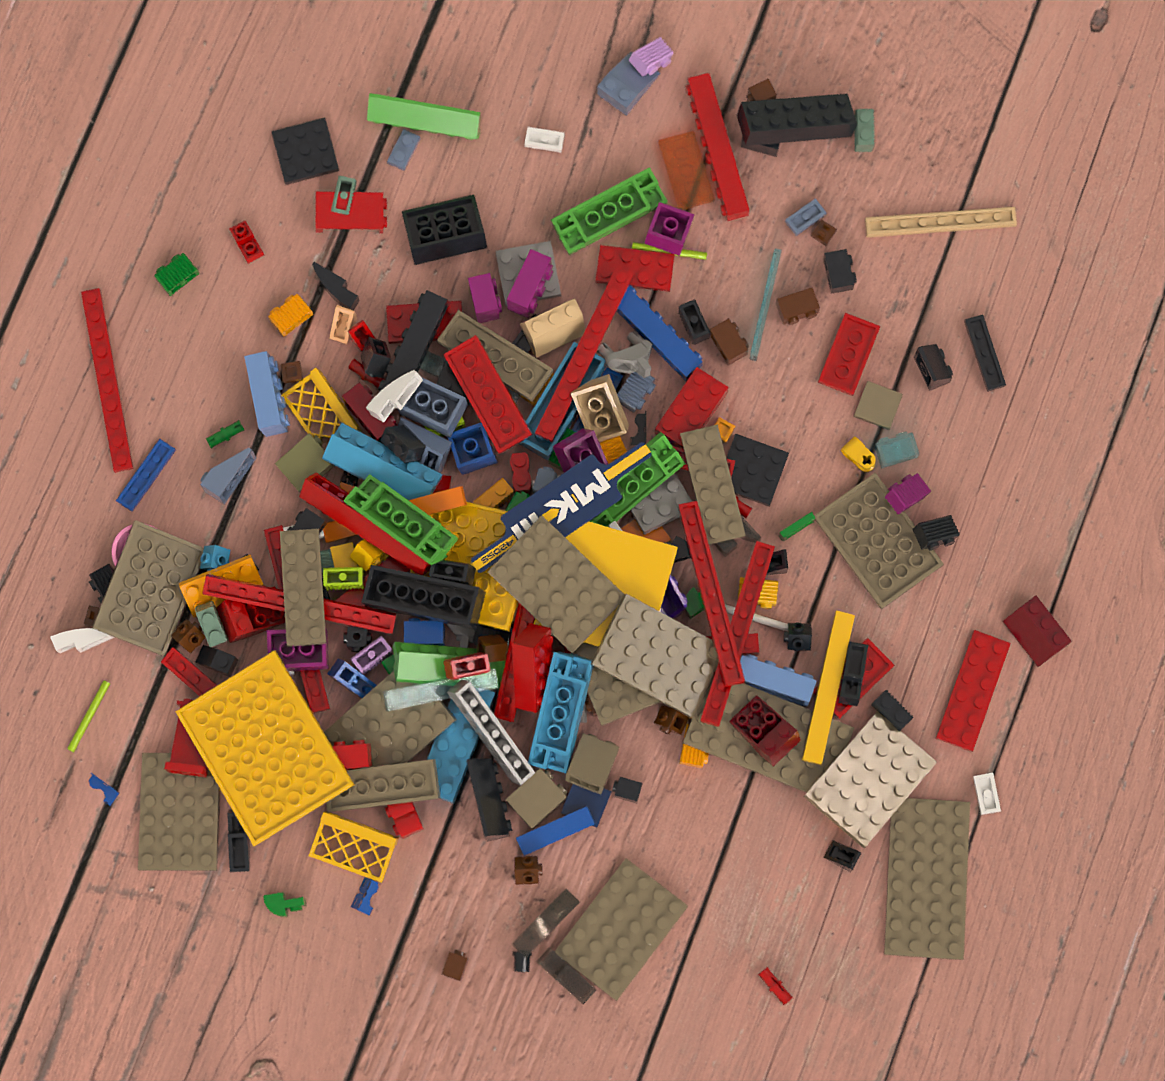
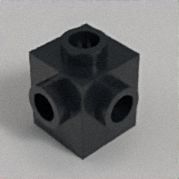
(798, 636)
(360, 644)

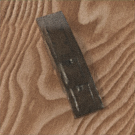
(546, 923)

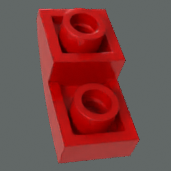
(246, 241)

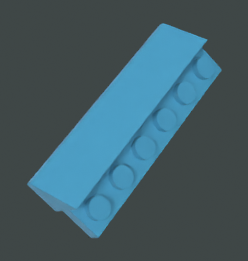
(365, 456)
(561, 712)

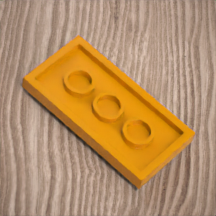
(240, 569)

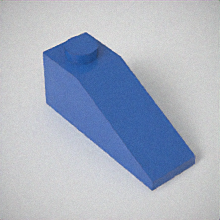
(351, 678)

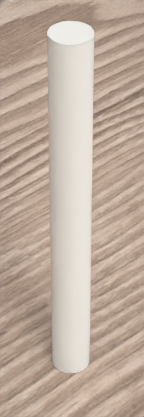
(761, 619)

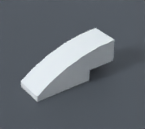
(394, 395)
(80, 638)

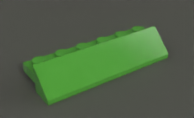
(424, 116)
(608, 211)
(643, 479)
(401, 520)
(426, 662)

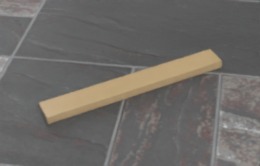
(940, 222)

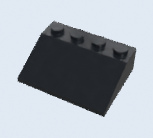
(444, 229)
(488, 799)

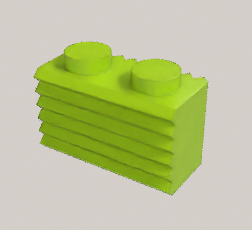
(343, 578)

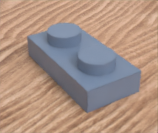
(403, 150)
(805, 217)

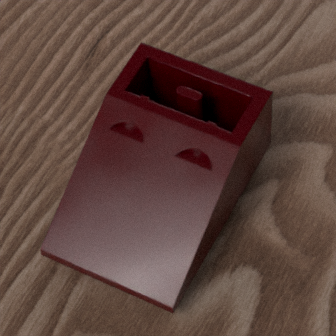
(765, 730)

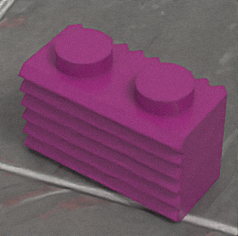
(907, 493)

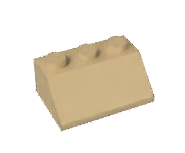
(554, 327)
(600, 408)

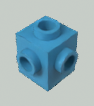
(214, 557)

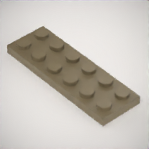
(516, 367)
(712, 484)
(302, 587)
(389, 785)

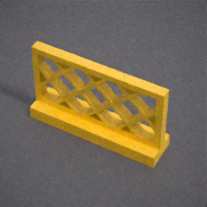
(331, 398)
(360, 830)

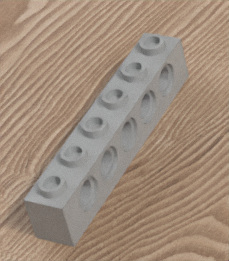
(491, 732)

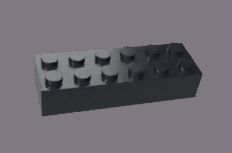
(796, 119)
(418, 337)
(423, 597)

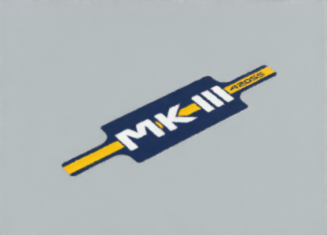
(566, 501)

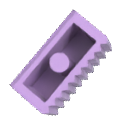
(651, 57)
(372, 655)

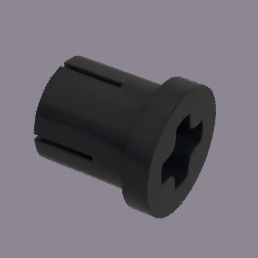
(521, 963)

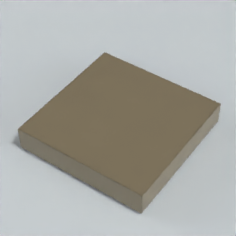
(878, 405)

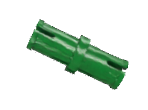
(225, 434)

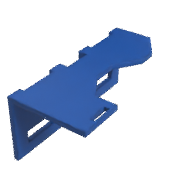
(110, 793)
(365, 904)

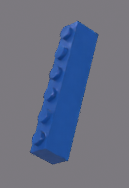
(662, 336)

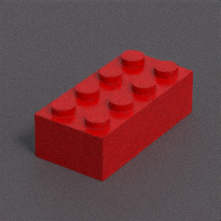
(692, 406)
(531, 666)

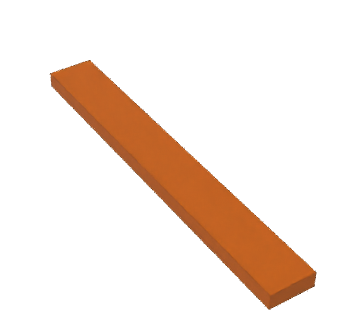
(430, 504)

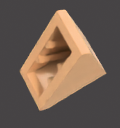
(343, 321)

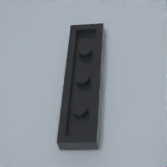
(985, 353)

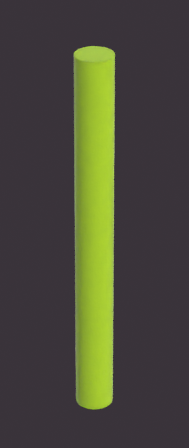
(685, 253)
(88, 716)

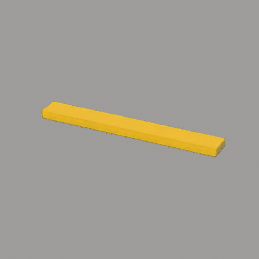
(828, 687)

